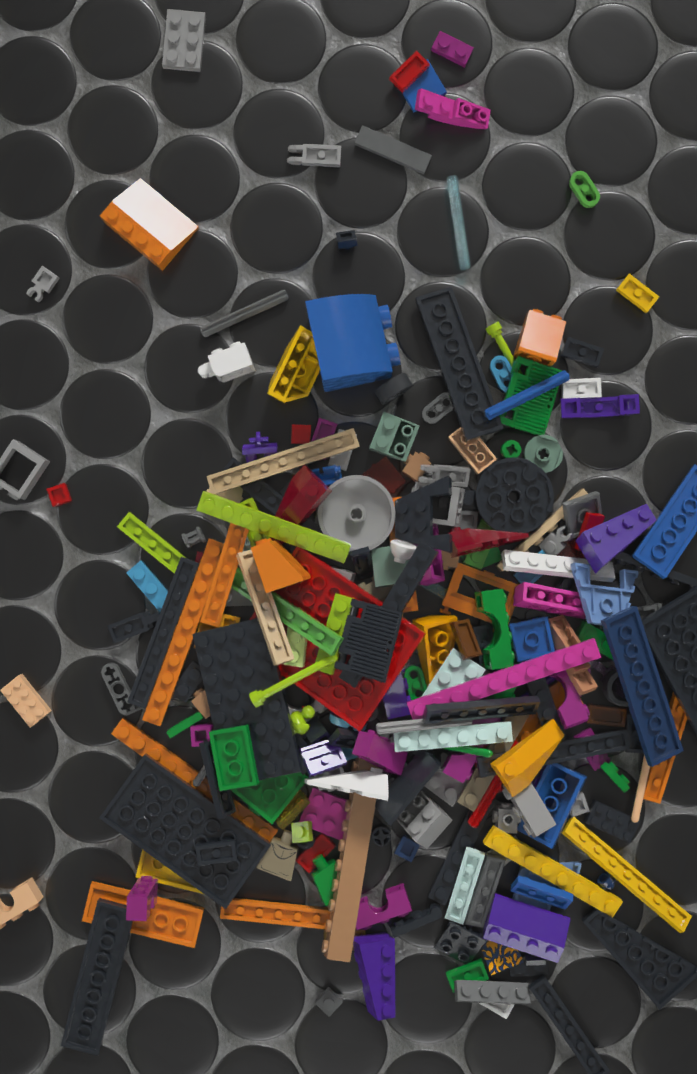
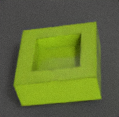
(302, 832)

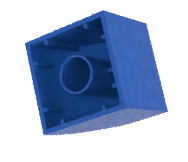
(351, 340)

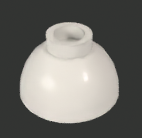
(402, 550)

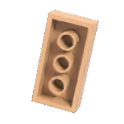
(473, 451)
(26, 700)

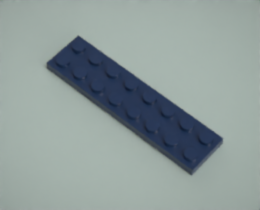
(642, 685)

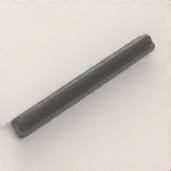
(244, 313)

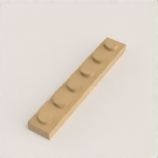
(548, 525)
(265, 610)

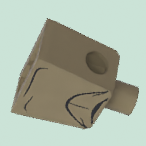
(280, 857)

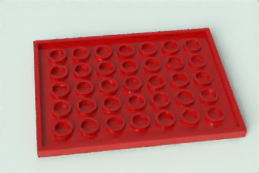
(316, 599)

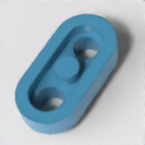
(503, 374)

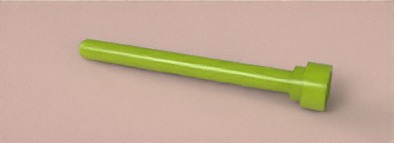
(495, 332)
(260, 696)

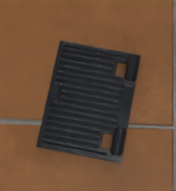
(369, 640)

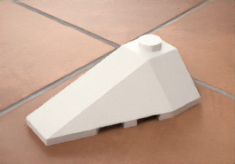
(363, 782)

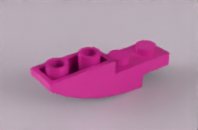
(454, 112)

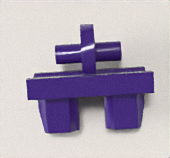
(251, 450)

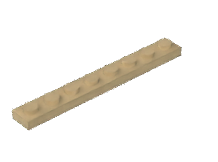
(283, 461)

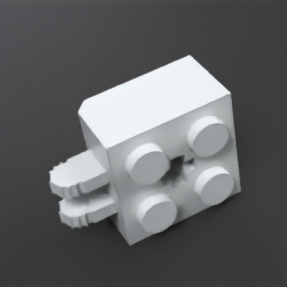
(228, 363)

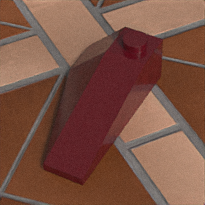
(302, 497)
(475, 540)

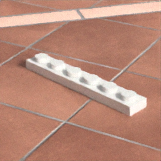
(550, 565)

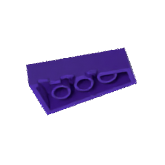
(613, 536)
(377, 971)

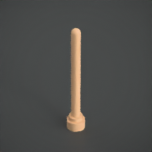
(640, 791)

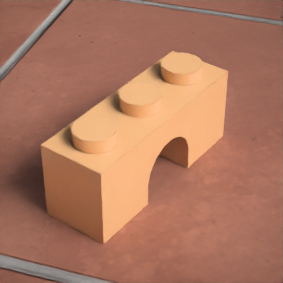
(25, 897)

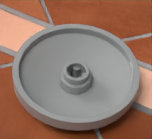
(357, 512)

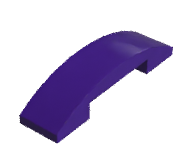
(600, 406)

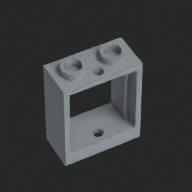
(41, 462)
(455, 505)

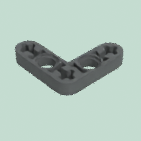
(107, 678)

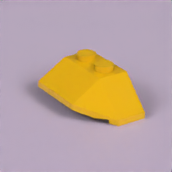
(296, 369)

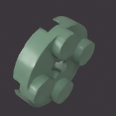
(552, 448)

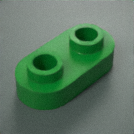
(416, 683)
(611, 770)

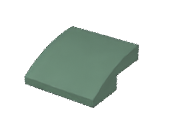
(385, 569)

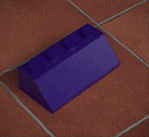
(526, 928)

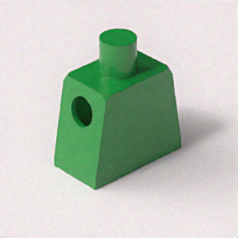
(324, 877)

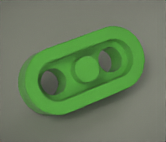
(586, 188)

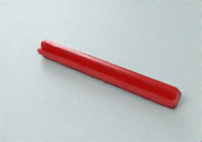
(486, 800)

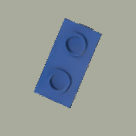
(330, 474)

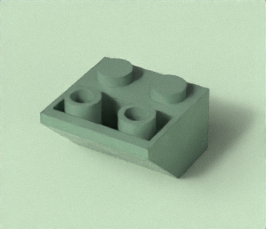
(394, 437)

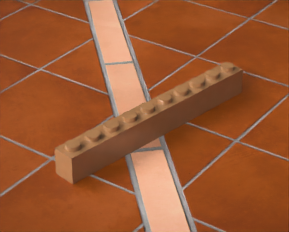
(350, 873)

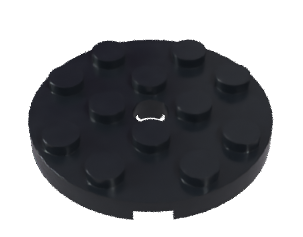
(528, 481)

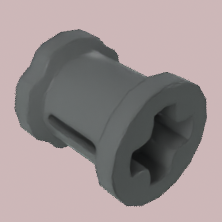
(193, 537)

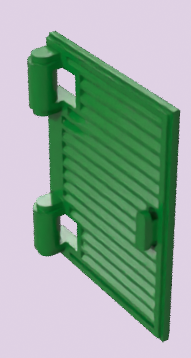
(533, 414)

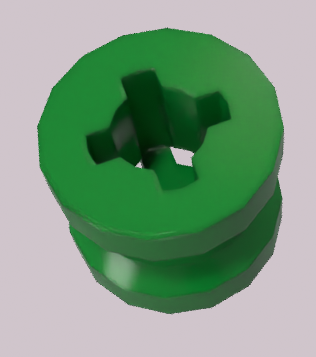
(507, 451)

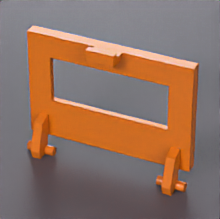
(468, 605)

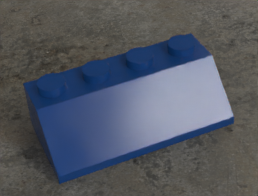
(559, 791)

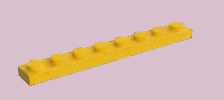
(552, 871)
(626, 874)

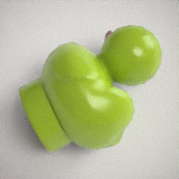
(298, 719)

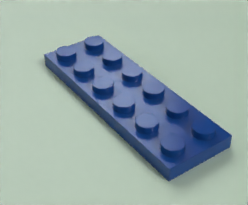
(672, 529)

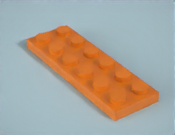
(167, 921)

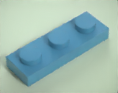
(148, 584)

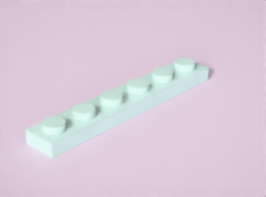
(453, 736)

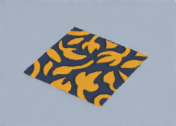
(500, 957)

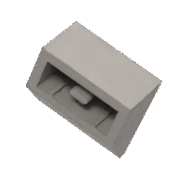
(424, 820)

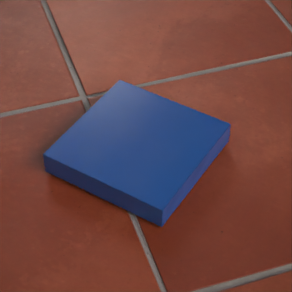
(427, 81)
(531, 638)

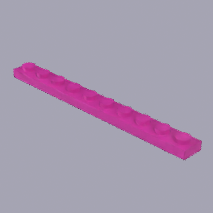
(509, 677)

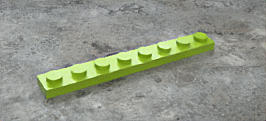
(273, 527)

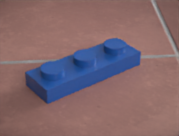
(542, 892)

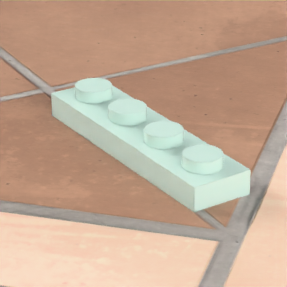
(464, 885)

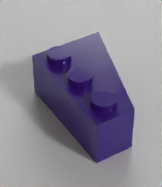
(396, 699)

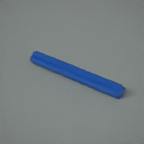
(527, 394)

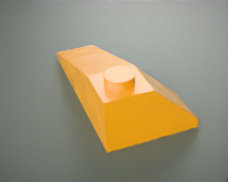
(435, 644)
(524, 760)

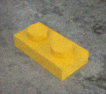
(637, 293)

